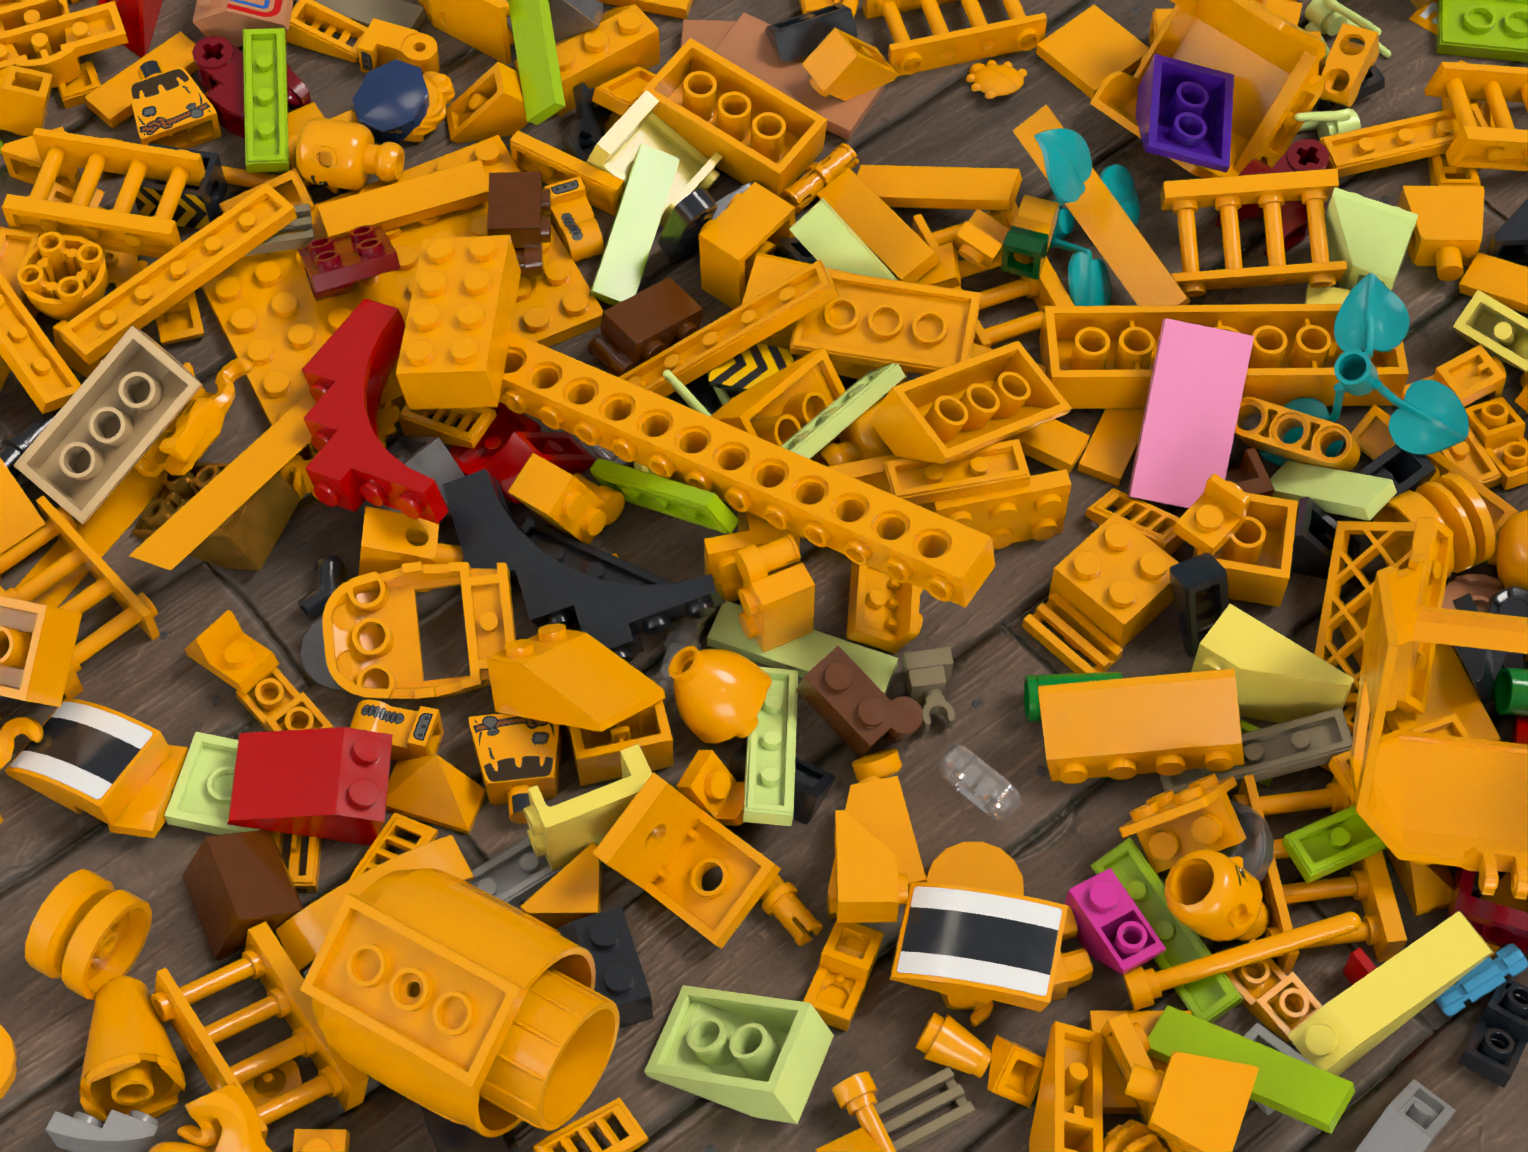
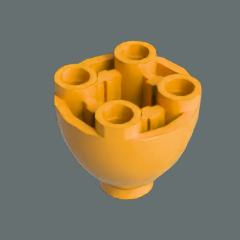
(63, 275)
(718, 692)

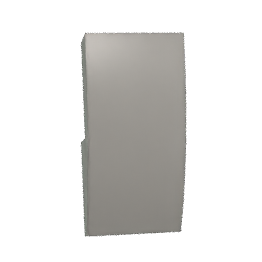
(118, 1134)

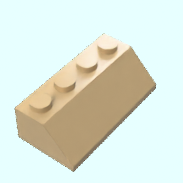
(108, 424)

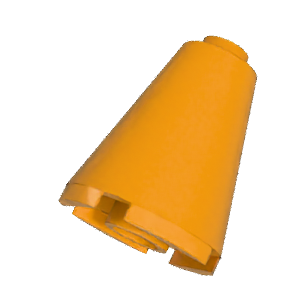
(128, 1055)

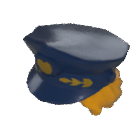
(402, 101)

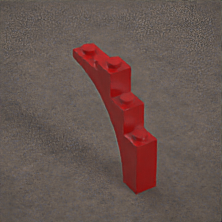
(348, 387)

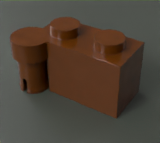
(518, 210)
(645, 326)
(856, 705)

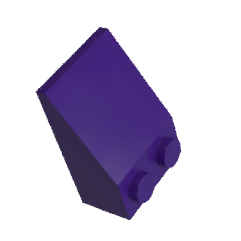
(1186, 112)

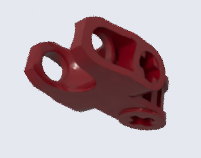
(223, 80)
(1301, 156)

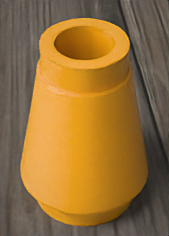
(953, 1046)

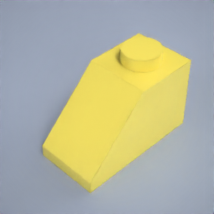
(1496, 328)

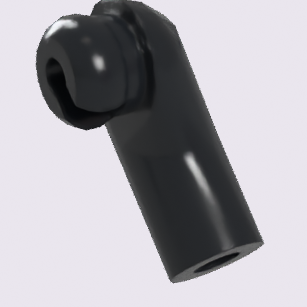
(330, 575)

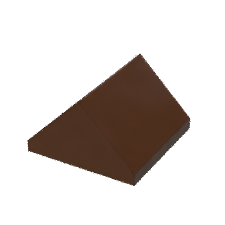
(237, 885)

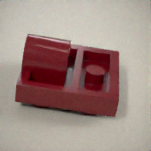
(339, 262)

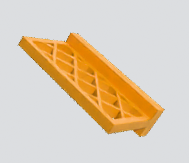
(1413, 658)

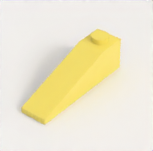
(1389, 996)

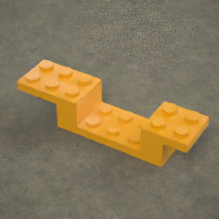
(1004, 515)

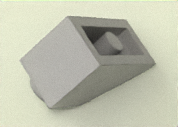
(1408, 1122)

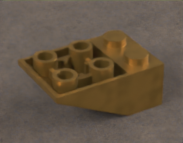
(241, 539)

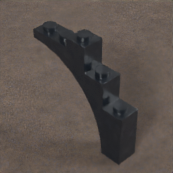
(559, 595)

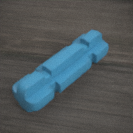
(1482, 979)

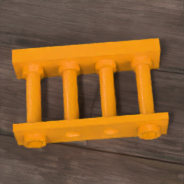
(958, 46)
(1484, 146)
(1270, 193)
(115, 227)
(1045, 291)
(136, 608)
(1367, 881)
(270, 963)

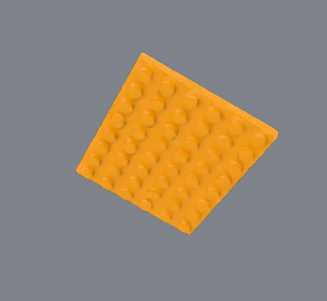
(279, 326)

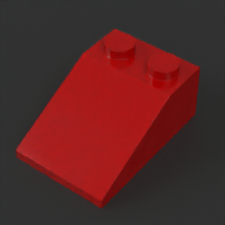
(312, 783)

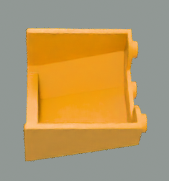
(1271, 66)

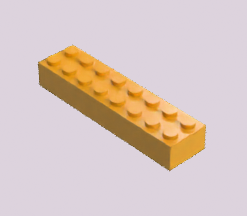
(1108, 352)

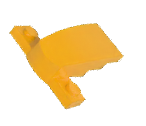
(52, 39)

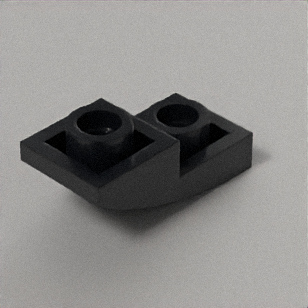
(1499, 1034)

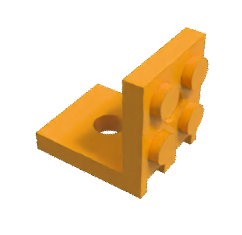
(669, 846)

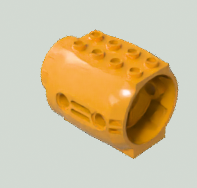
(462, 1003)

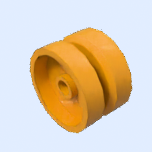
(87, 932)

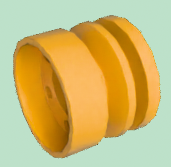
(1457, 507)

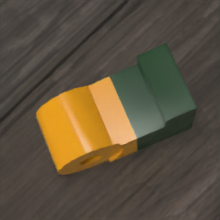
(1030, 236)

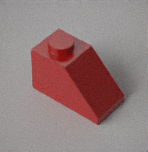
(552, 446)

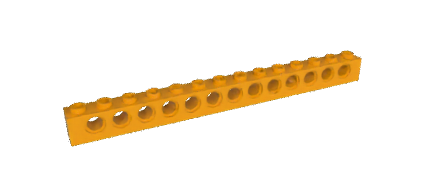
(748, 472)

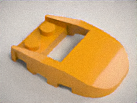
(376, 635)

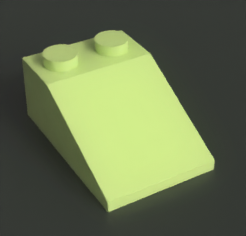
(742, 1051)

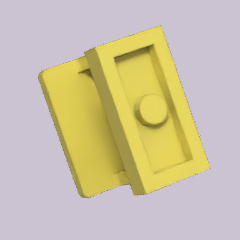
(640, 125)
(573, 825)

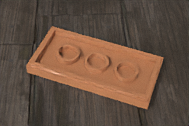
(752, 51)

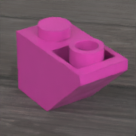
(1112, 924)

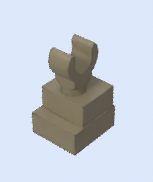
(925, 680)

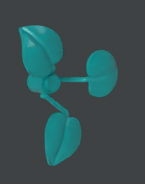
(1067, 167)
(1378, 320)

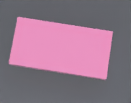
(1189, 412)

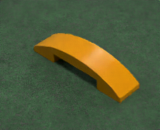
(307, 929)

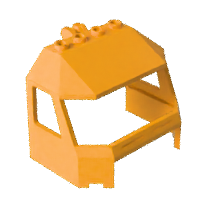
(1436, 792)

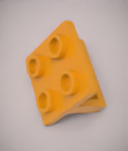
(1186, 822)

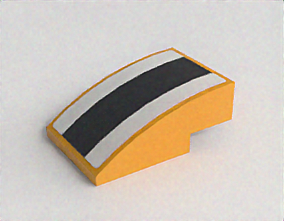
(90, 759)
(979, 944)

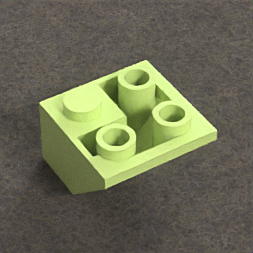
(1367, 237)

